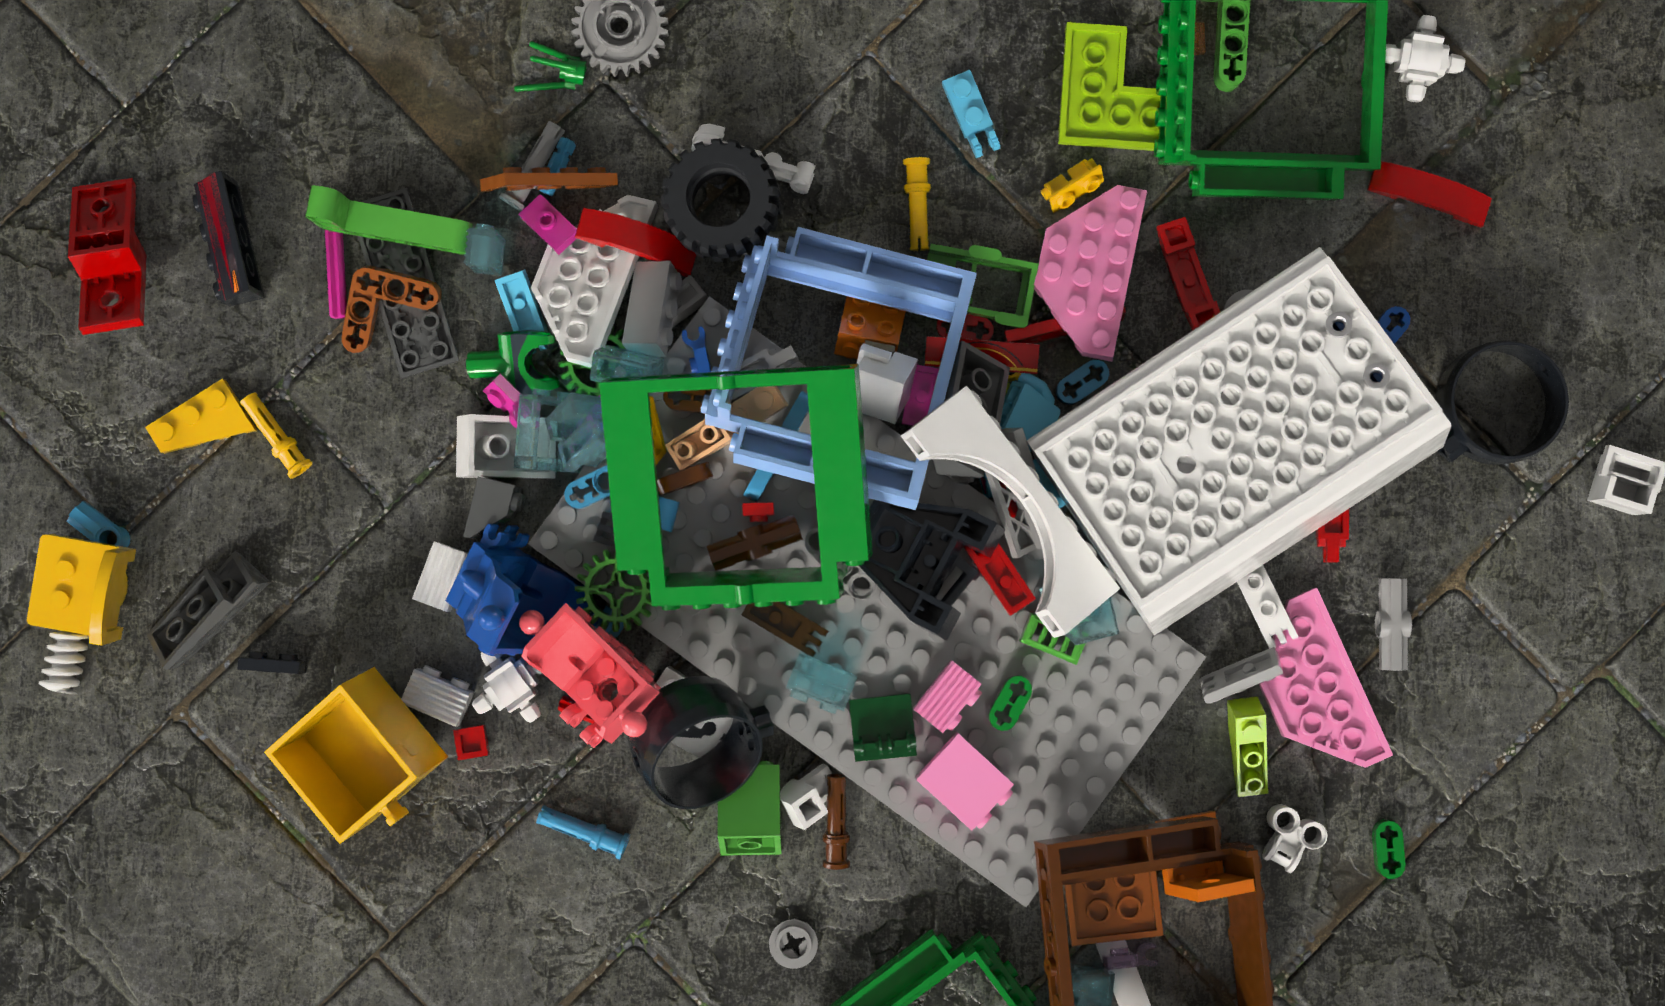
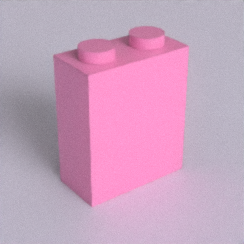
(965, 782)

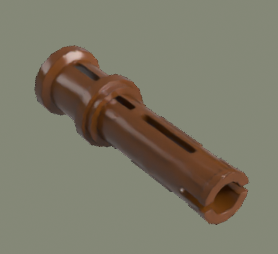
(836, 835)

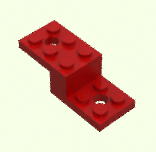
(107, 256)

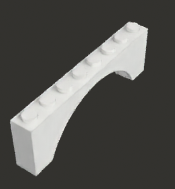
(1073, 575)

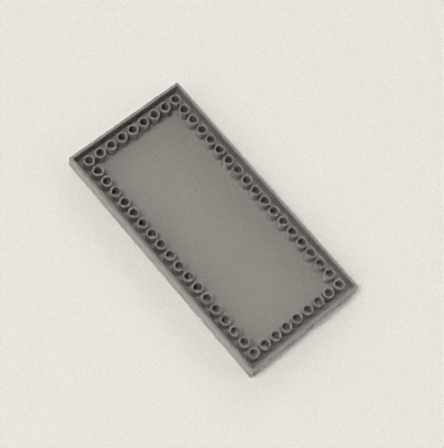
(1060, 753)

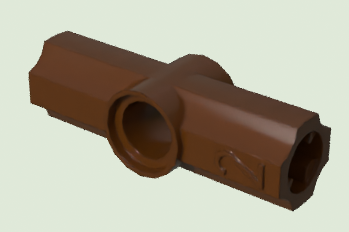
(754, 542)

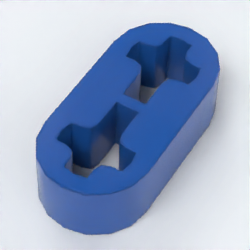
(1397, 331)

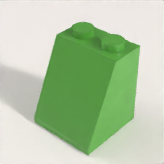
(752, 815)

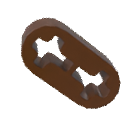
(686, 405)
(684, 478)

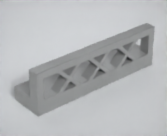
(1003, 497)

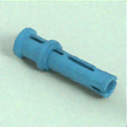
(597, 836)

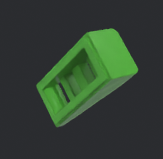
(1027, 635)

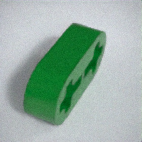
(1016, 706)
(1395, 847)

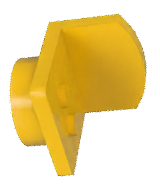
(79, 587)

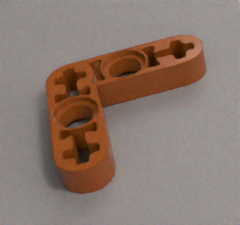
(372, 296)

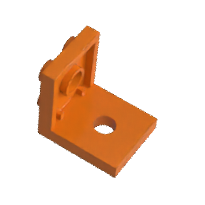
(1203, 880)

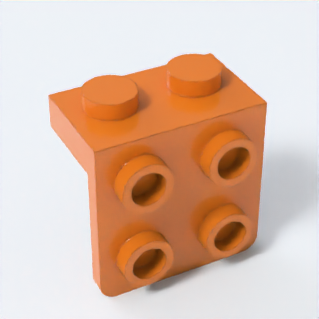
(869, 322)

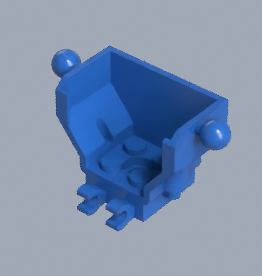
(502, 584)

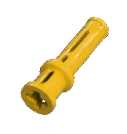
(917, 187)
(283, 446)

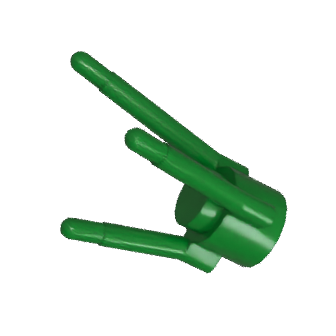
(571, 69)

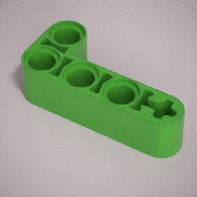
(1233, 31)

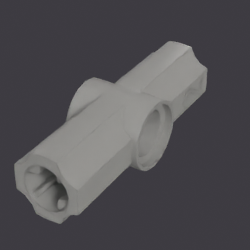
(1393, 624)

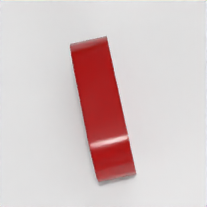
(970, 321)

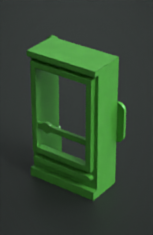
(993, 258)

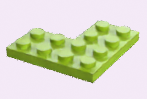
(1093, 100)

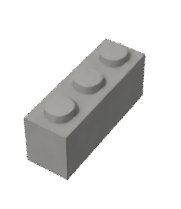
(652, 308)

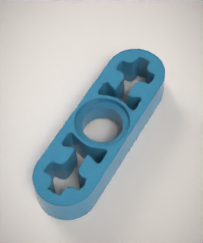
(582, 484)

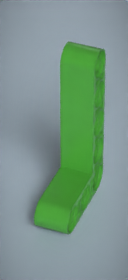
(338, 214)

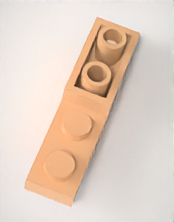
(705, 439)

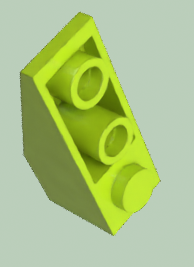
(1248, 745)

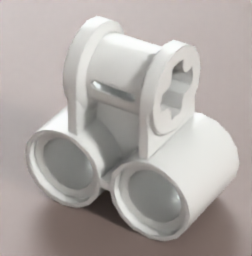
(1291, 838)

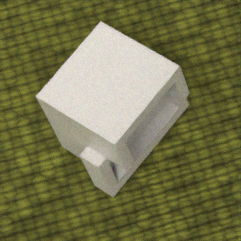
(885, 382)
(1627, 481)

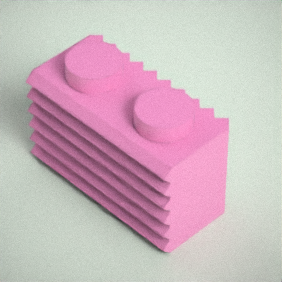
(948, 696)

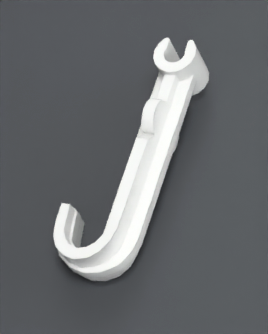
(798, 176)

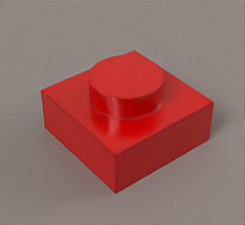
(758, 511)
(471, 742)

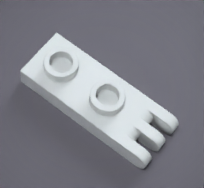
(1266, 606)

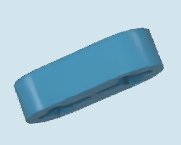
(1086, 388)

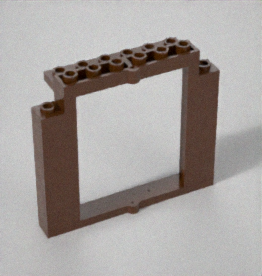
(1145, 850)

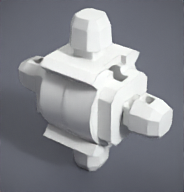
(1422, 58)
(509, 686)

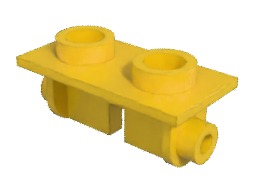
(1084, 179)

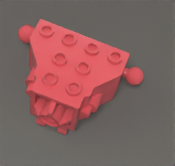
(589, 668)

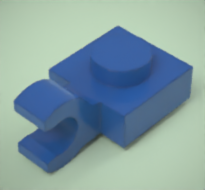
(700, 362)

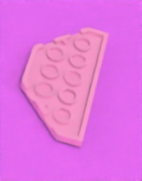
(1089, 267)
(1319, 691)

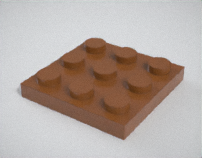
(1114, 909)

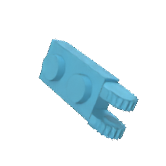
(970, 110)

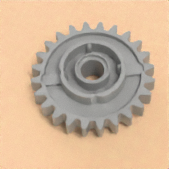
(620, 49)

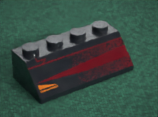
(227, 239)

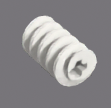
(64, 662)

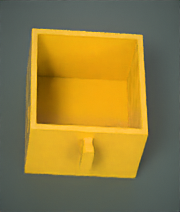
(356, 755)

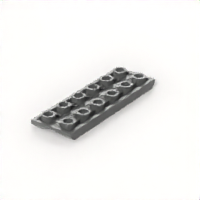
(417, 336)

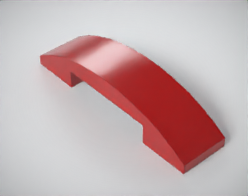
(1431, 191)
(634, 237)
(1186, 272)

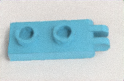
(521, 303)

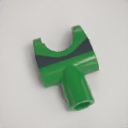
(514, 361)

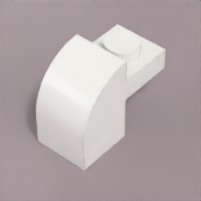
(806, 797)

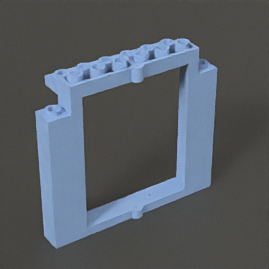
(855, 272)

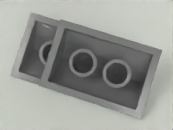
(987, 379)
(205, 610)

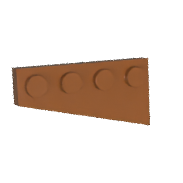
(515, 180)

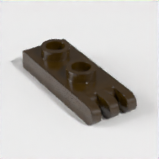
(786, 625)

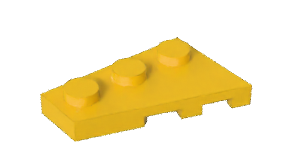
(202, 419)

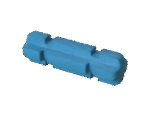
(560, 159)

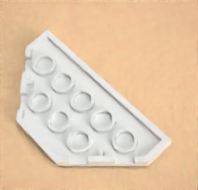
(587, 285)

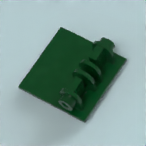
(883, 727)

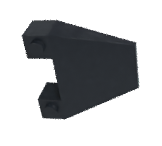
(917, 552)

